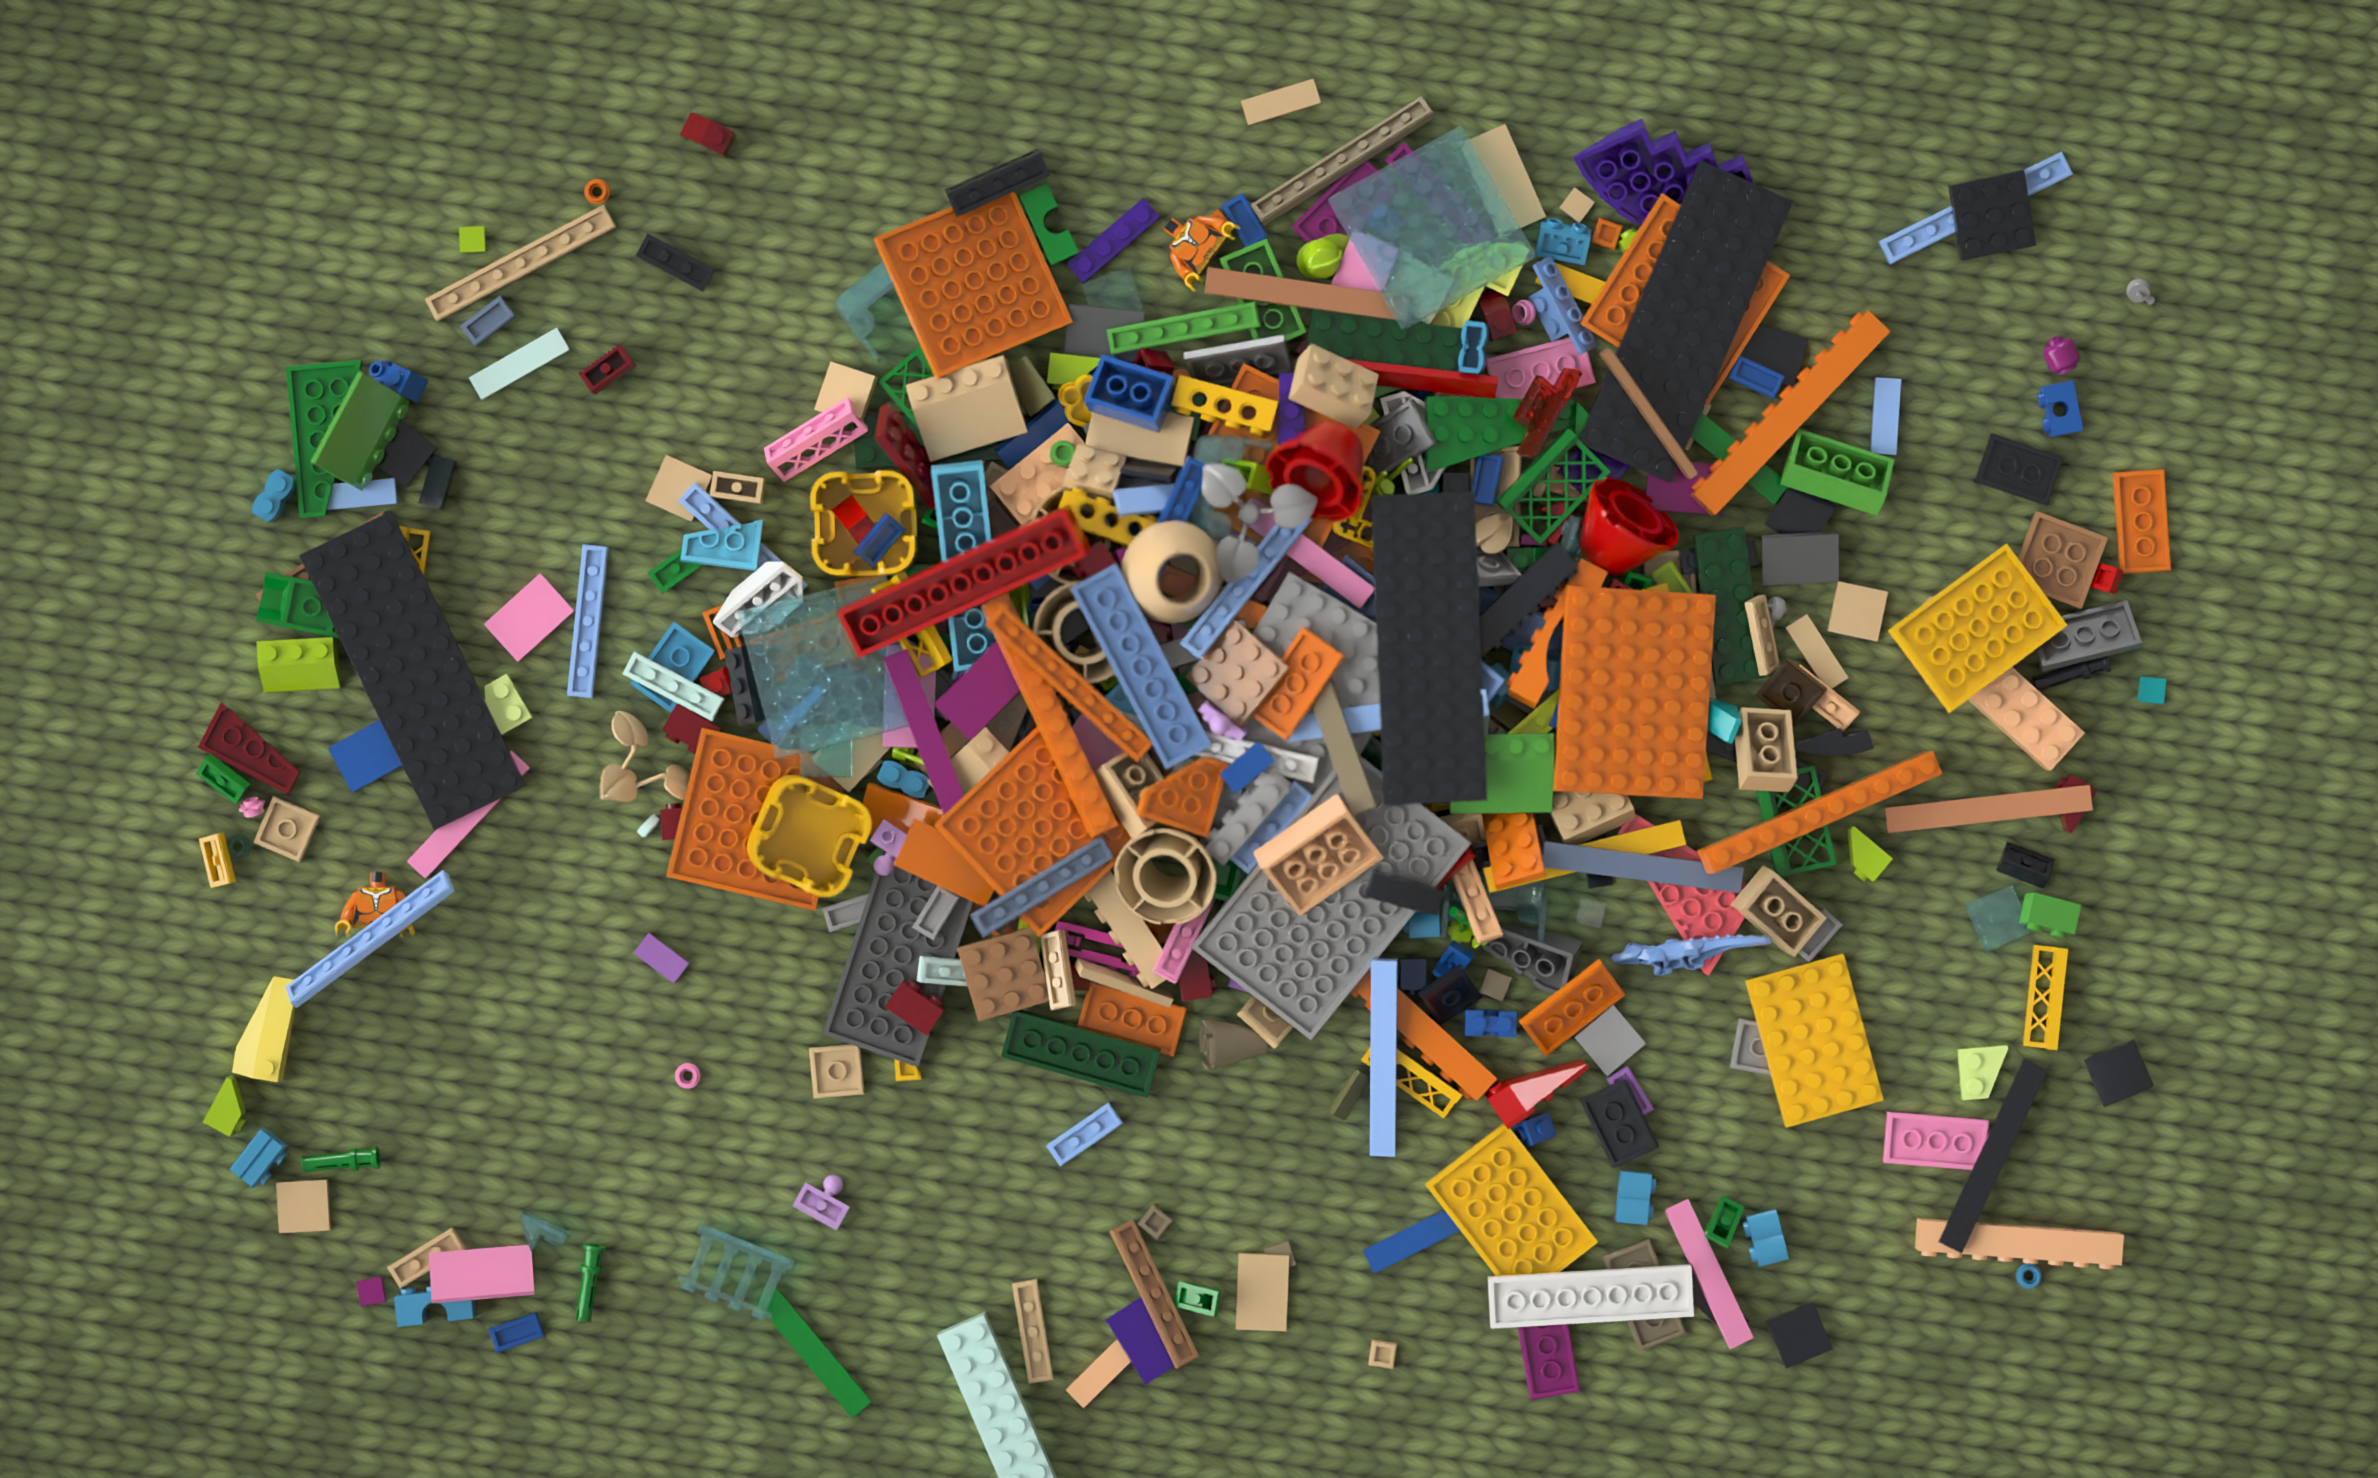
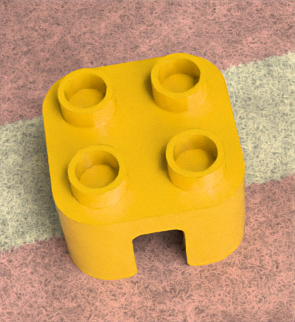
(876, 495)
(808, 835)

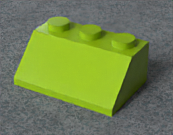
(299, 664)

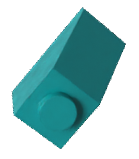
(1723, 719)

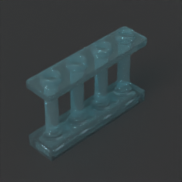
(755, 1257)

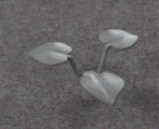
(1224, 484)

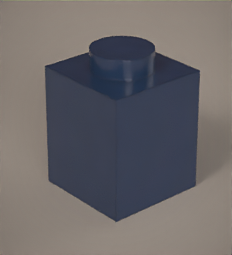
(1412, 975)

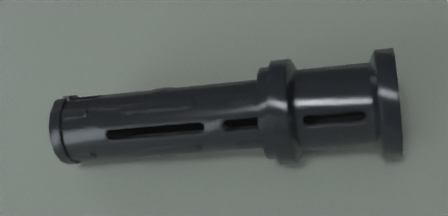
(2071, 672)

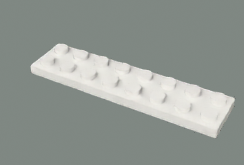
(1590, 1296)

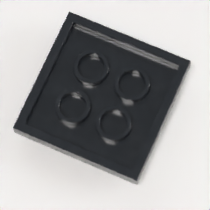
(1992, 215)

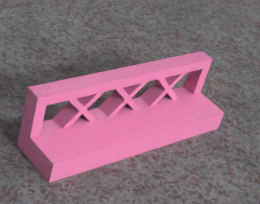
(811, 436)

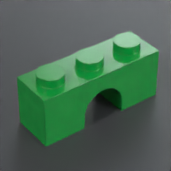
(1056, 247)

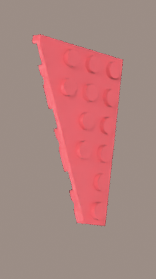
(1693, 909)

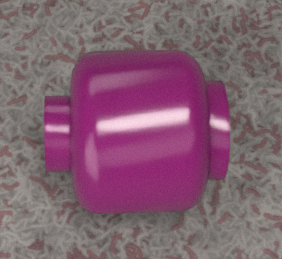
(2061, 355)

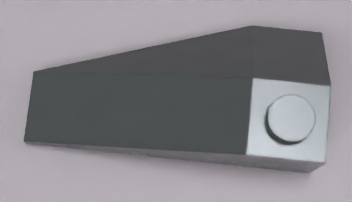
(1546, 962)

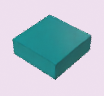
(2151, 690)

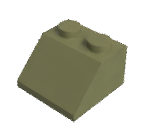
(1030, 388)

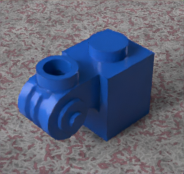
(398, 379)

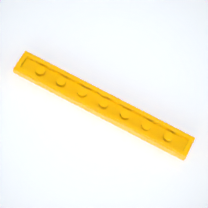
(1641, 841)

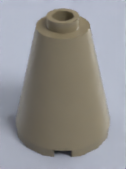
(1228, 1043)

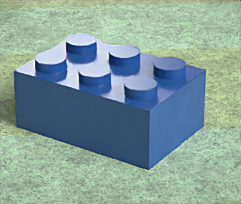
(1130, 393)

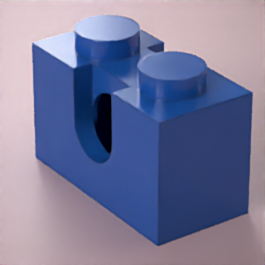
(2065, 395)
(1478, 1024)

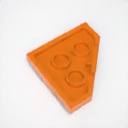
(1185, 797)

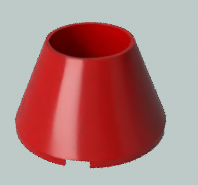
(1324, 464)
(1623, 527)

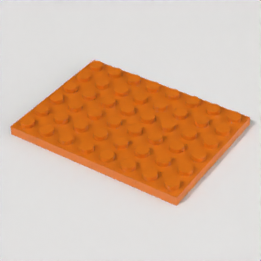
(1634, 692)

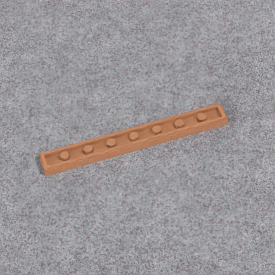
(1296, 293)
(1988, 808)

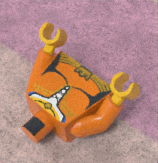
(1197, 245)
(369, 904)

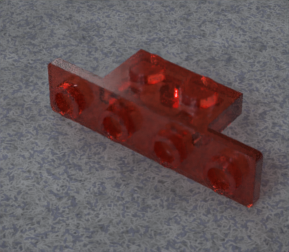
(1542, 408)

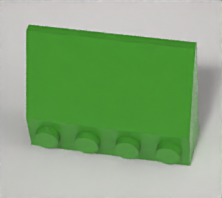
(360, 431)
(1516, 775)

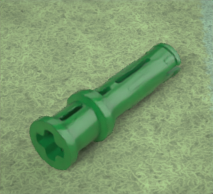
(353, 1159)
(590, 1270)

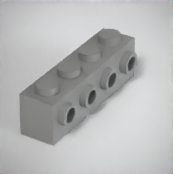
(1247, 816)

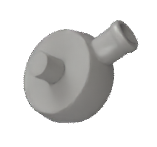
(2139, 291)
(1776, 609)

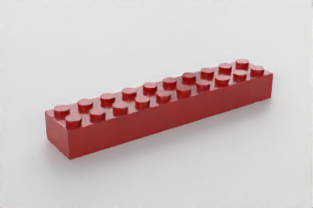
(964, 581)

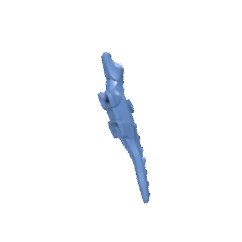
(1684, 953)

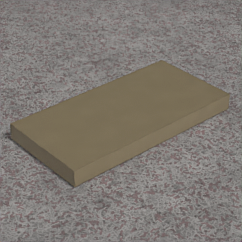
(1646, 1331)

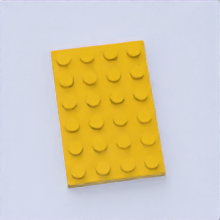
(1977, 628)
(1814, 1040)
(1510, 1208)

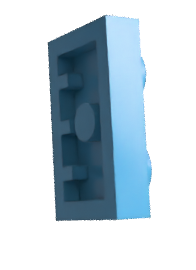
(1563, 241)

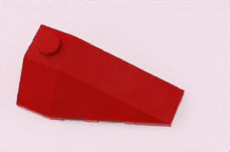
(1516, 1096)

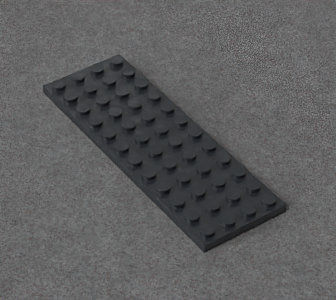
(1687, 316)
(1428, 648)
(412, 670)

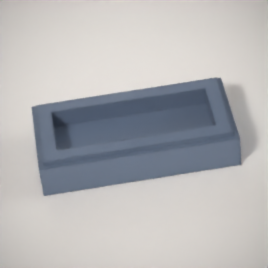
(488, 321)

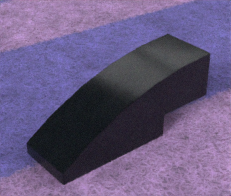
(1835, 743)
(1404, 892)

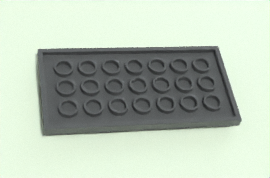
(882, 957)

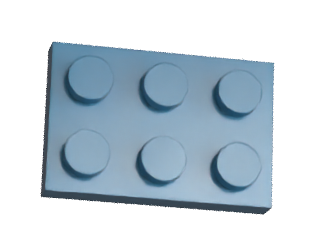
(681, 654)

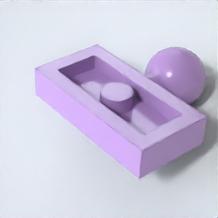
(1220, 722)
(890, 840)
(822, 1204)

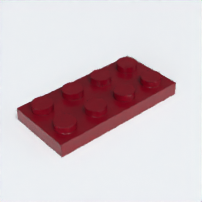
(906, 452)

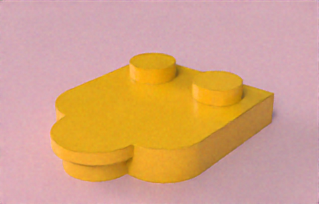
(1072, 397)

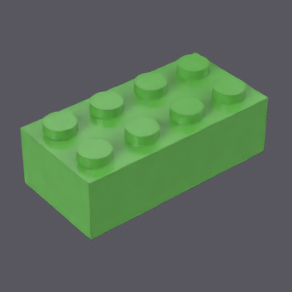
(1274, 318)
(1837, 472)

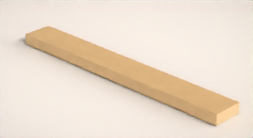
(520, 263)

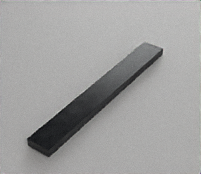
(1992, 1156)

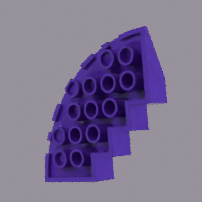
(1634, 170)

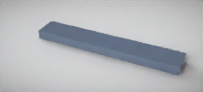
(1042, 886)

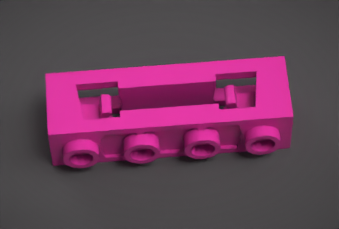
(1109, 961)

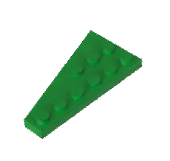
(314, 399)
(1477, 427)

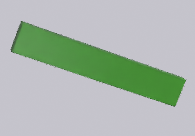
(1183, 327)

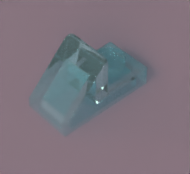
(536, 1226)

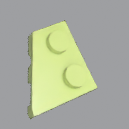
(506, 704)
(1979, 1070)

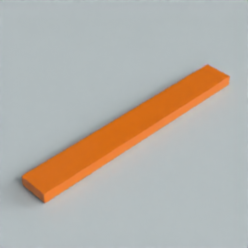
(1069, 683)

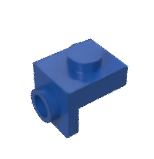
(1452, 957)
(1535, 1129)

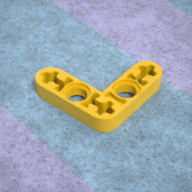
(1353, 520)

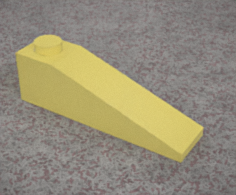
(267, 1037)

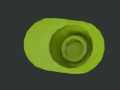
(1322, 256)

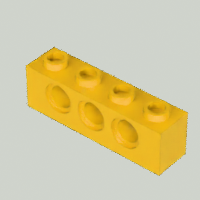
(1189, 387)
(1095, 524)

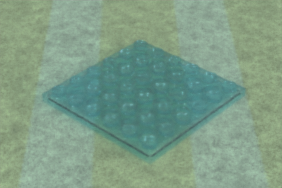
(1431, 228)
(811, 677)

